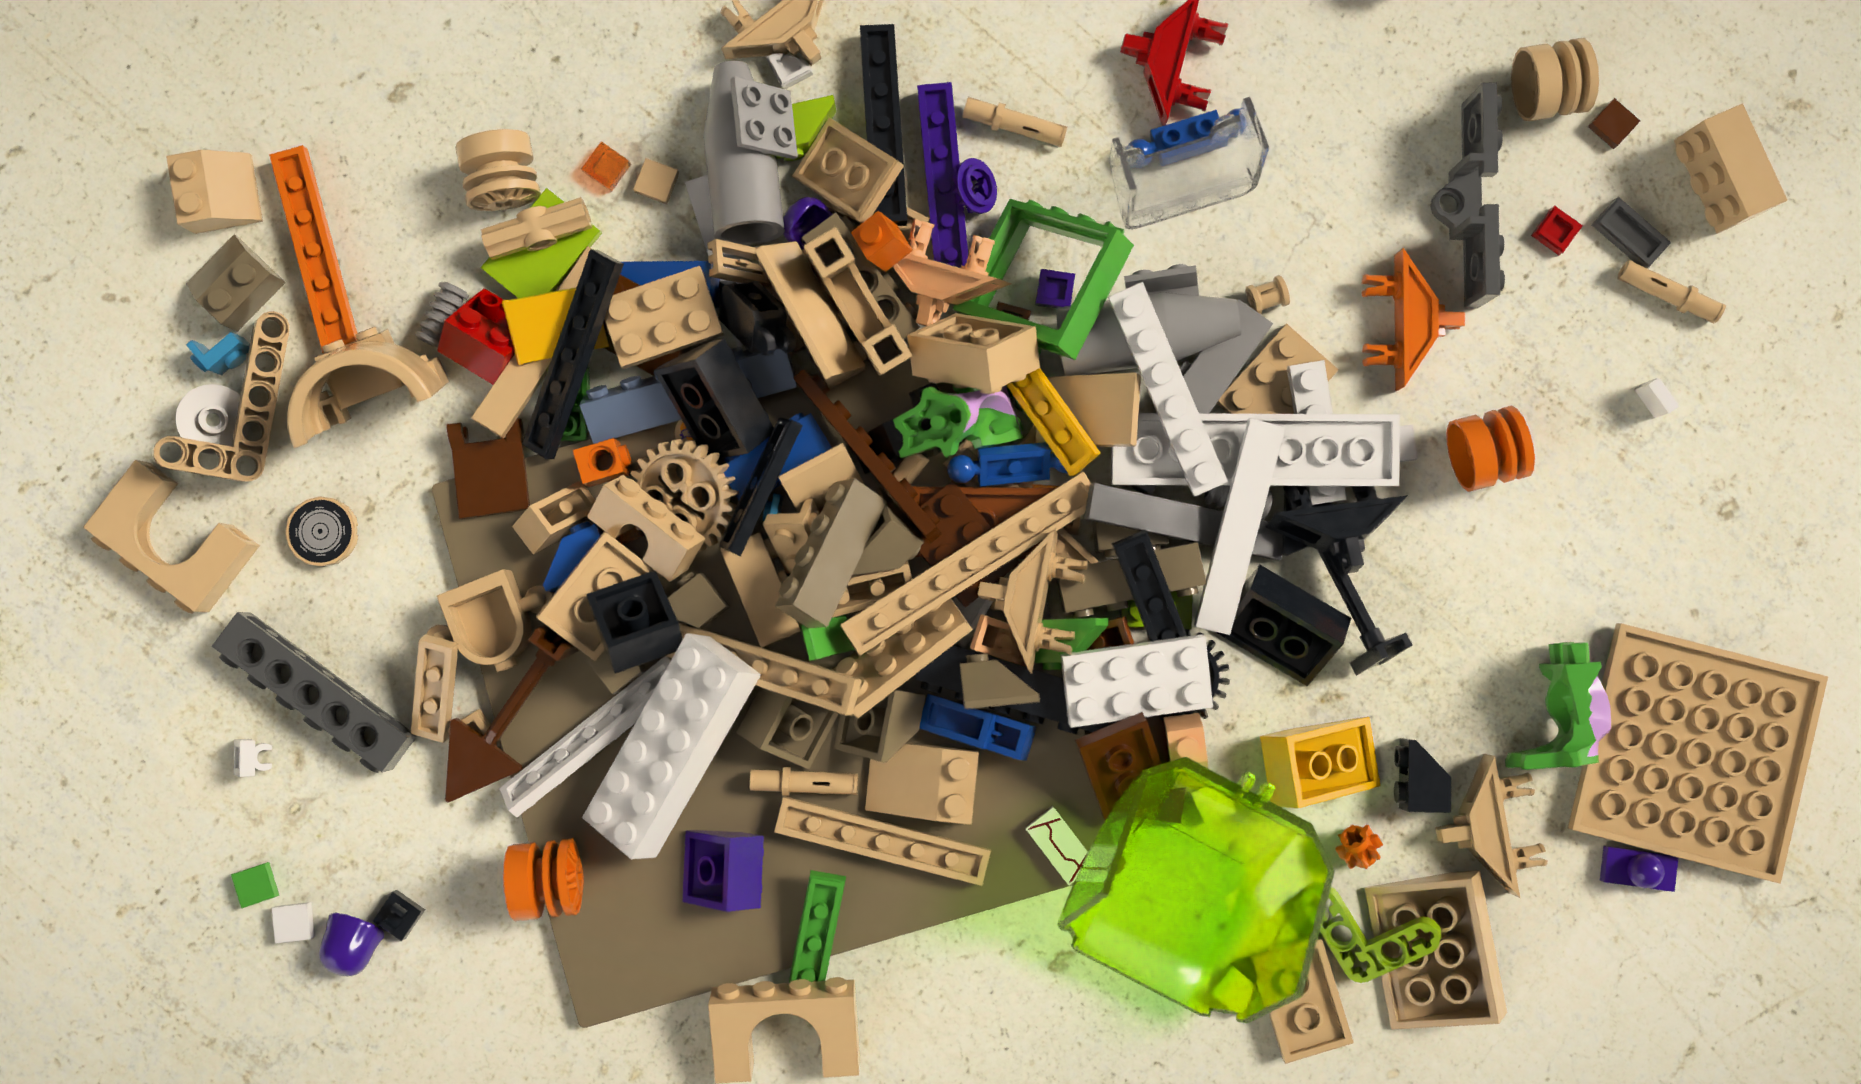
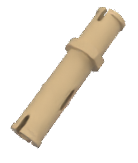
(1014, 121)
(1672, 292)
(803, 782)

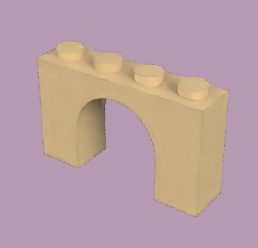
(855, 301)
(124, 526)
(824, 1004)

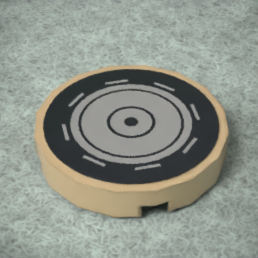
(322, 531)

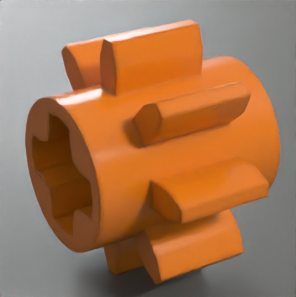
(1359, 846)

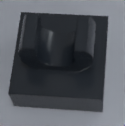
(399, 915)

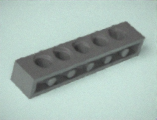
(236, 650)

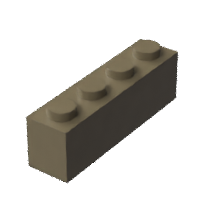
(830, 553)
(1107, 584)

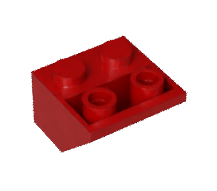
(478, 336)

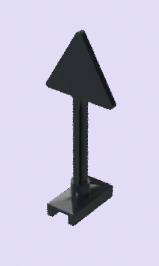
(1377, 647)

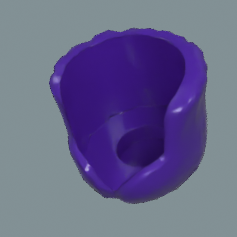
(348, 944)

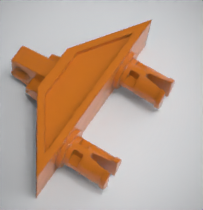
(1417, 318)

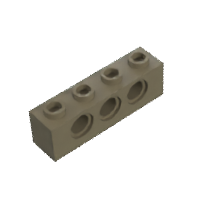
(883, 286)

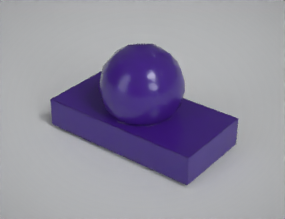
(1639, 868)

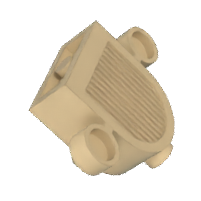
(490, 618)

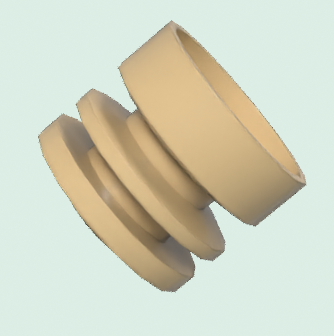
(1554, 79)
(497, 170)

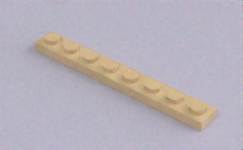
(967, 565)

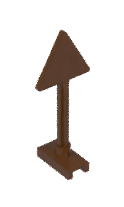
(475, 758)

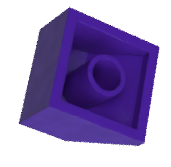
(723, 870)

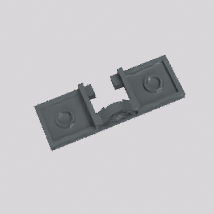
(1471, 221)

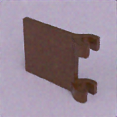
(489, 473)

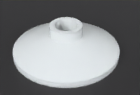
(199, 403)

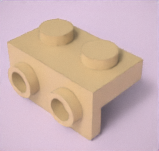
(790, 532)

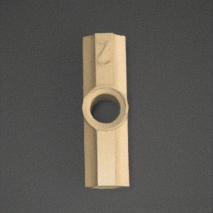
(536, 228)

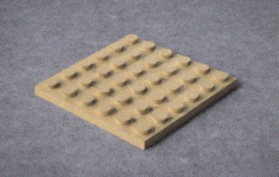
(1700, 753)

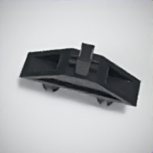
(1335, 527)

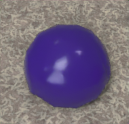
(804, 217)

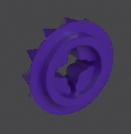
(984, 188)

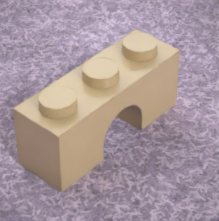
(670, 540)

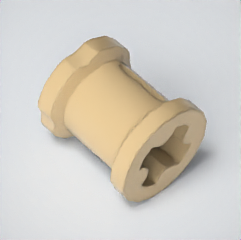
(1268, 294)

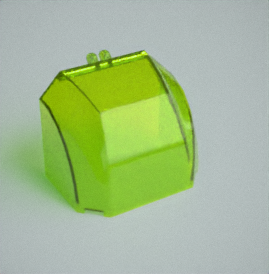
(1202, 892)

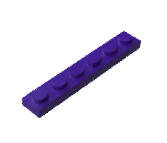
(940, 162)

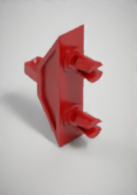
(1164, 54)

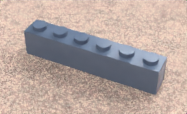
(645, 404)

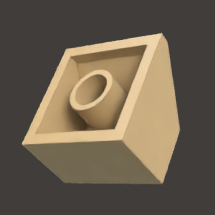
(214, 190)
(817, 475)

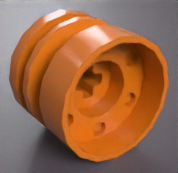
(1490, 448)
(542, 880)

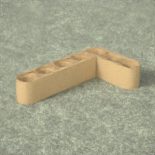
(246, 413)

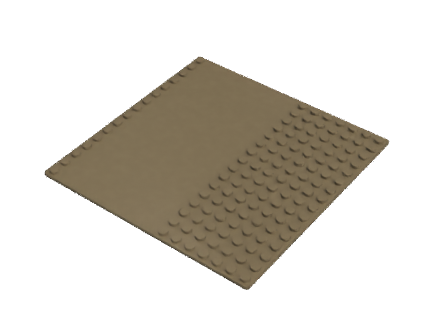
(633, 933)

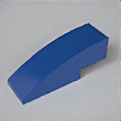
(977, 727)

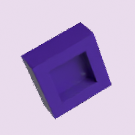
(1054, 288)

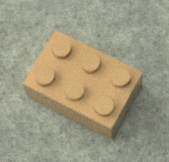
(1729, 169)
(974, 352)

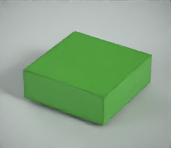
(255, 885)

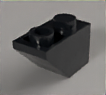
(1422, 781)

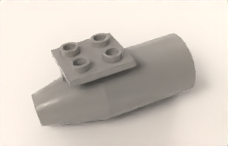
(741, 137)
(1186, 318)

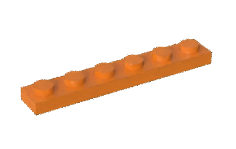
(313, 245)

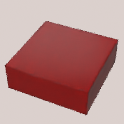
(1556, 230)

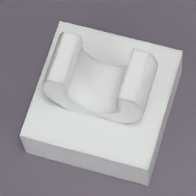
(246, 757)

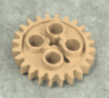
(699, 473)

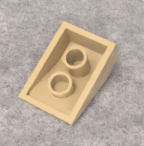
(925, 783)

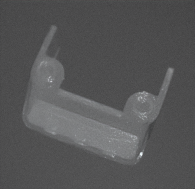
(1191, 173)

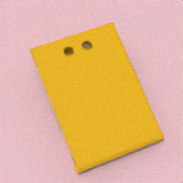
(538, 322)

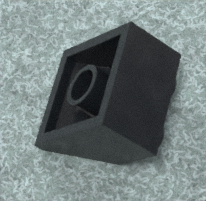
(635, 621)

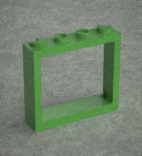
(1095, 289)

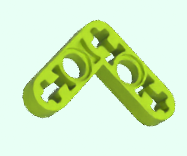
(1371, 950)

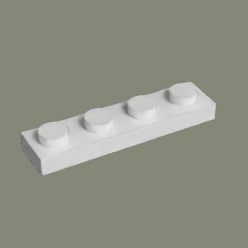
(1312, 396)

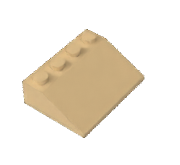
(811, 312)
(1462, 976)

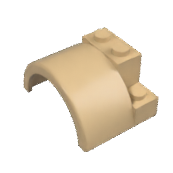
(355, 375)

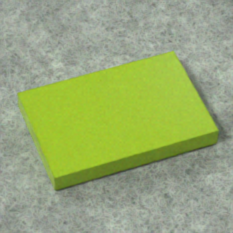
(542, 270)

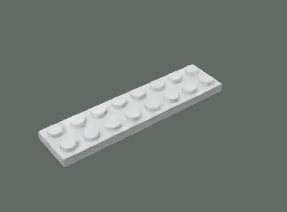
(1312, 451)

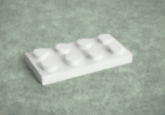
(1135, 679)

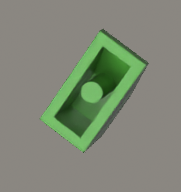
(1086, 632)
(827, 640)

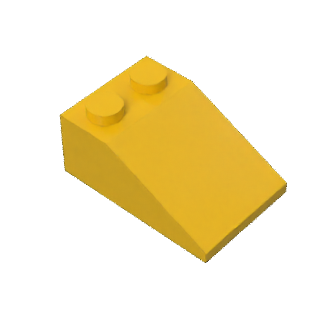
(1320, 762)

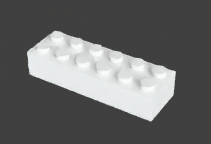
(670, 746)

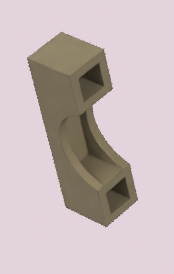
(693, 603)

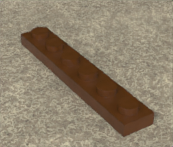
(878, 464)

